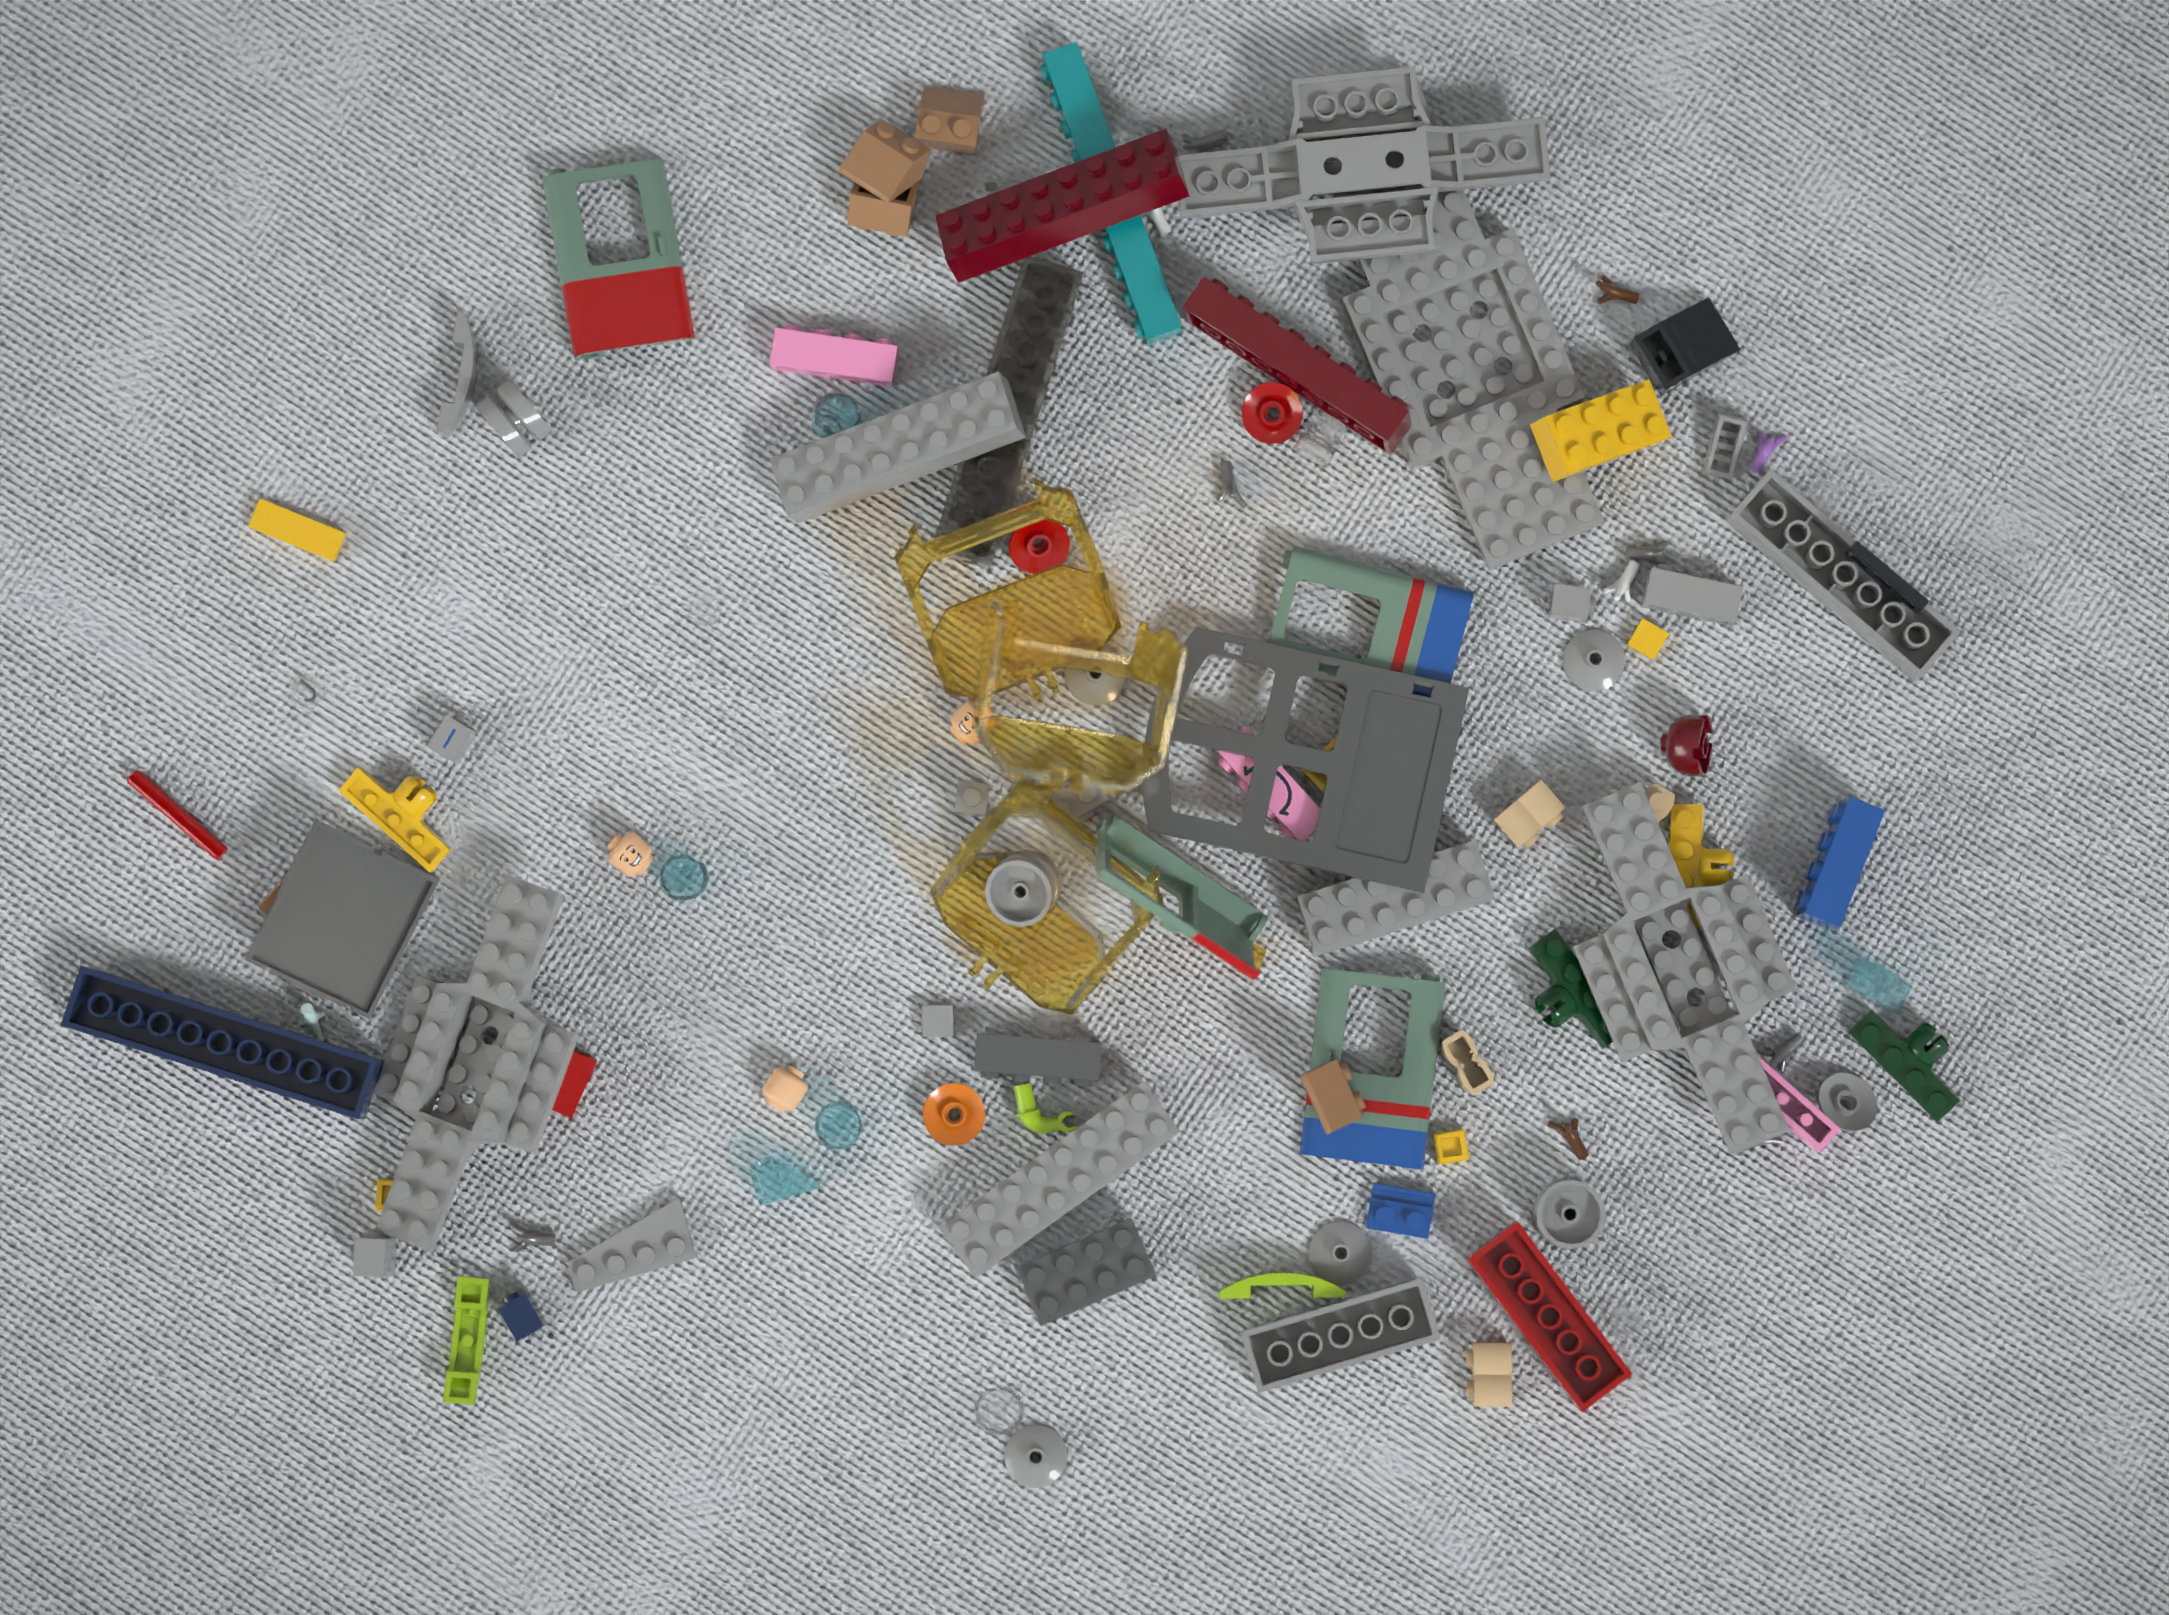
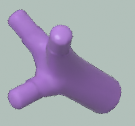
(1765, 449)

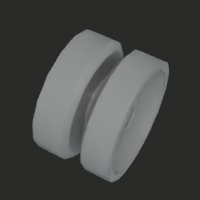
(514, 417)
(1023, 905)
(1550, 1209)

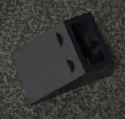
(1684, 346)

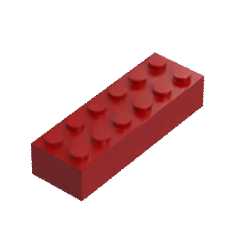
(1548, 1316)

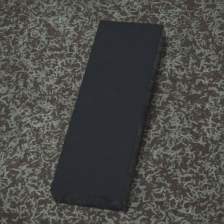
(1886, 577)

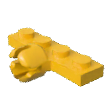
(399, 814)
(1694, 861)

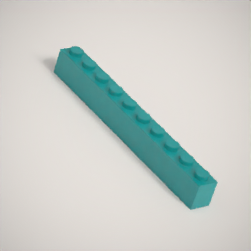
(1127, 240)

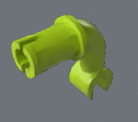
(1031, 1116)

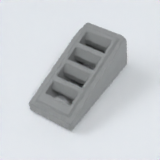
(1741, 424)

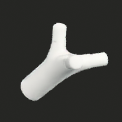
(1159, 221)
(1623, 584)

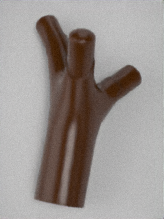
(1616, 292)
(1572, 1136)

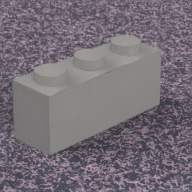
(1692, 595)

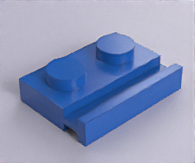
(1400, 1211)

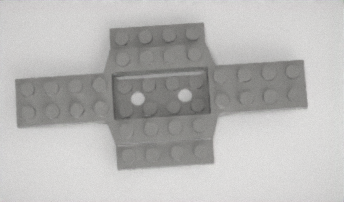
(1359, 123)
(1629, 991)
(512, 1077)

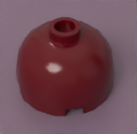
(1688, 745)

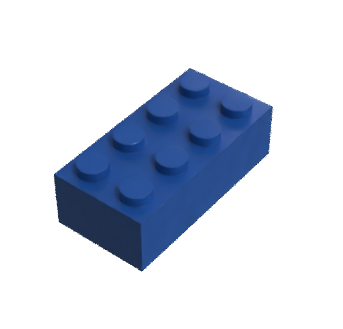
(1839, 863)

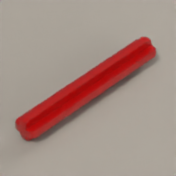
(177, 814)

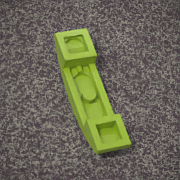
(1242, 1288)
(467, 1340)

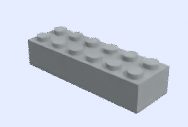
(1367, 910)
(1339, 1334)

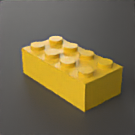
(1600, 430)

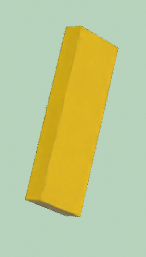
(297, 530)

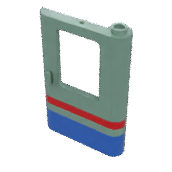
(1417, 619)
(1396, 1107)

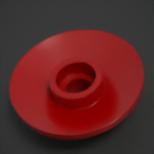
(1256, 415)
(1041, 556)

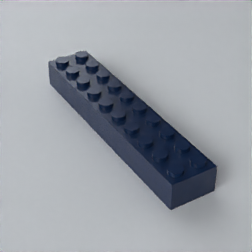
(222, 1042)

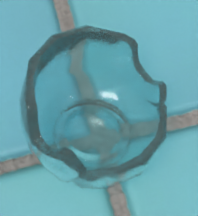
(834, 414)
(683, 878)
(838, 1125)

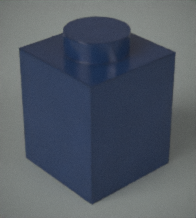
(521, 1315)

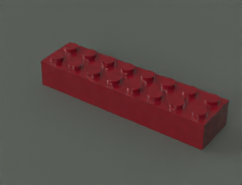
(1062, 205)
(1298, 365)

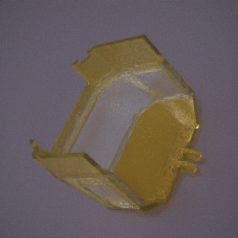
(1082, 934)

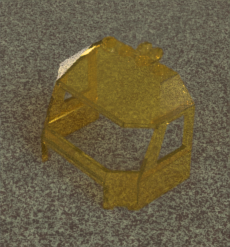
(1053, 605)
(1072, 753)

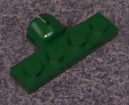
(1569, 988)
(1909, 1061)

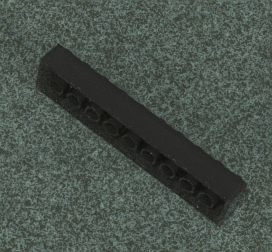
(1027, 358)

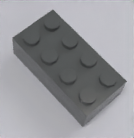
(1086, 1271)

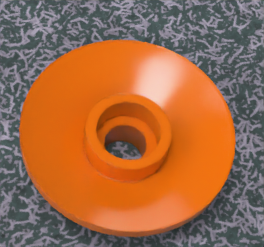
(937, 1114)

